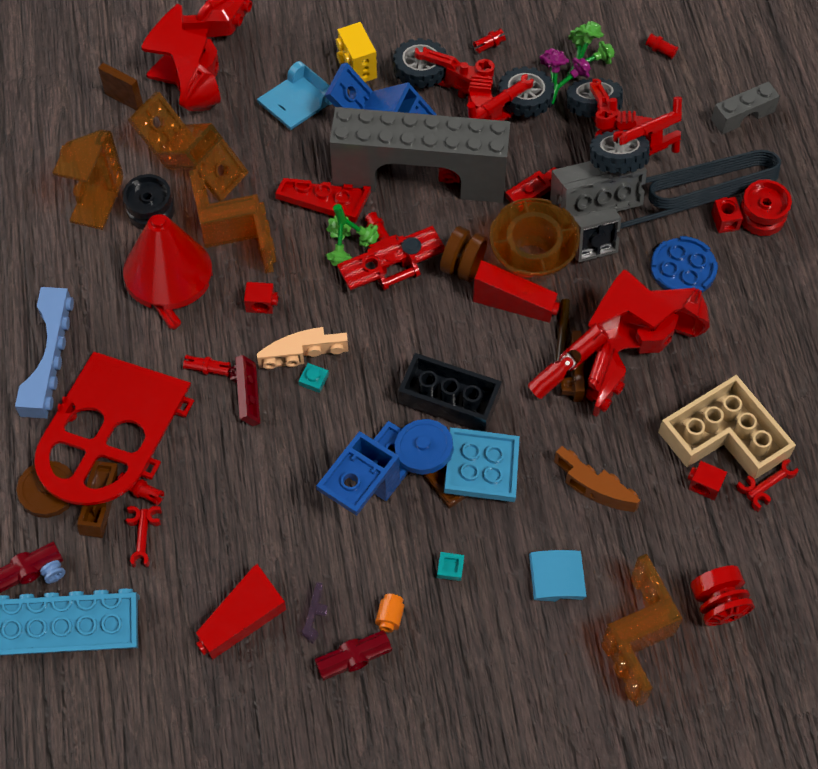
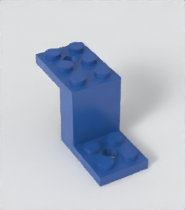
(394, 98)
(369, 465)

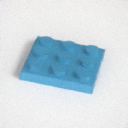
(483, 465)

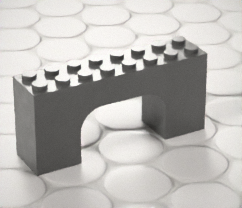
(468, 146)

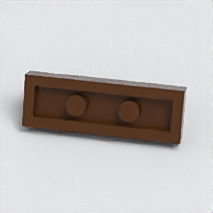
(575, 385)

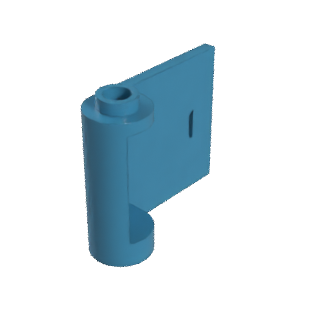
(297, 96)

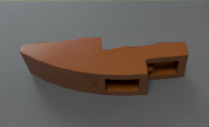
(600, 488)

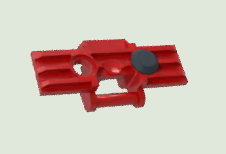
(389, 251)

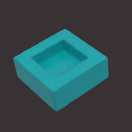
(313, 377)
(450, 566)

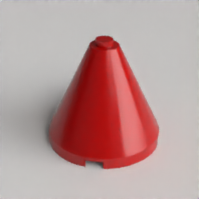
(166, 266)

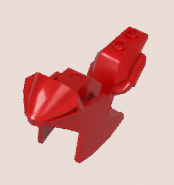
(189, 56)
(641, 321)

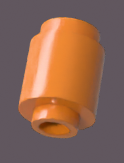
(390, 613)

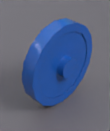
(424, 446)

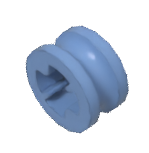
(52, 571)

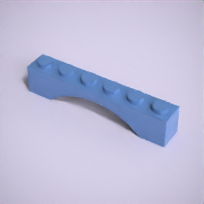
(35, 393)

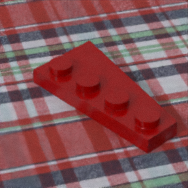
(324, 196)

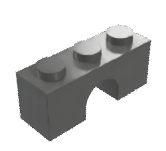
(758, 100)

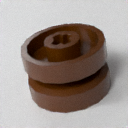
(463, 253)

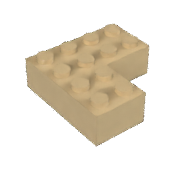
(729, 418)

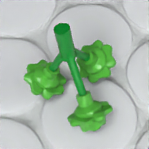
(584, 36)
(340, 227)

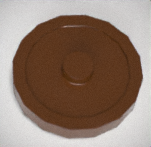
(36, 498)

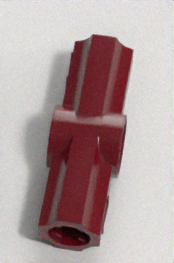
(26, 566)
(353, 655)

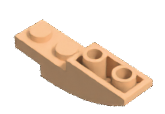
(291, 349)

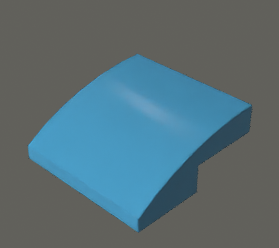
(557, 575)

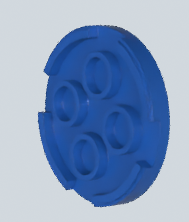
(683, 264)

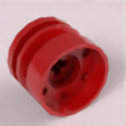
(722, 595)

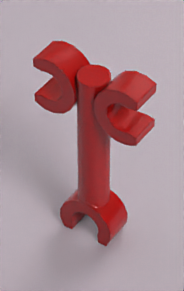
(756, 493)
(142, 518)

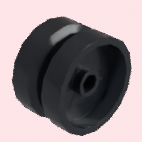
(147, 197)

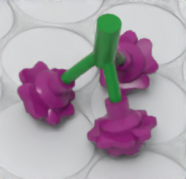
(554, 59)

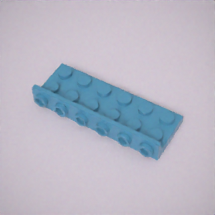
(68, 622)

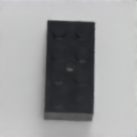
(449, 392)

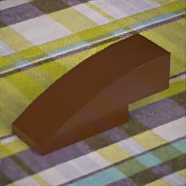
(95, 517)

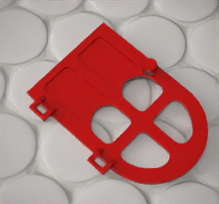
(121, 395)

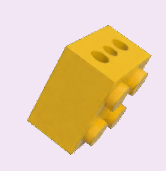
(357, 51)

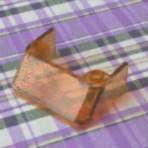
(97, 167)

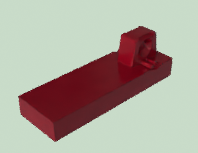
(245, 376)

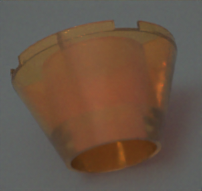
(534, 224)

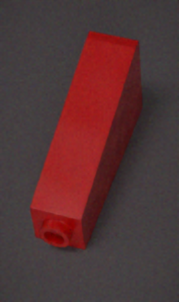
(513, 293)
(240, 614)

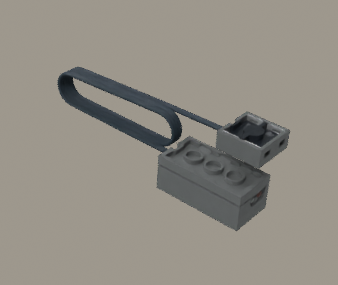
(597, 195)

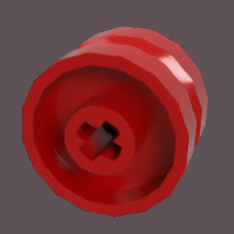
(765, 207)

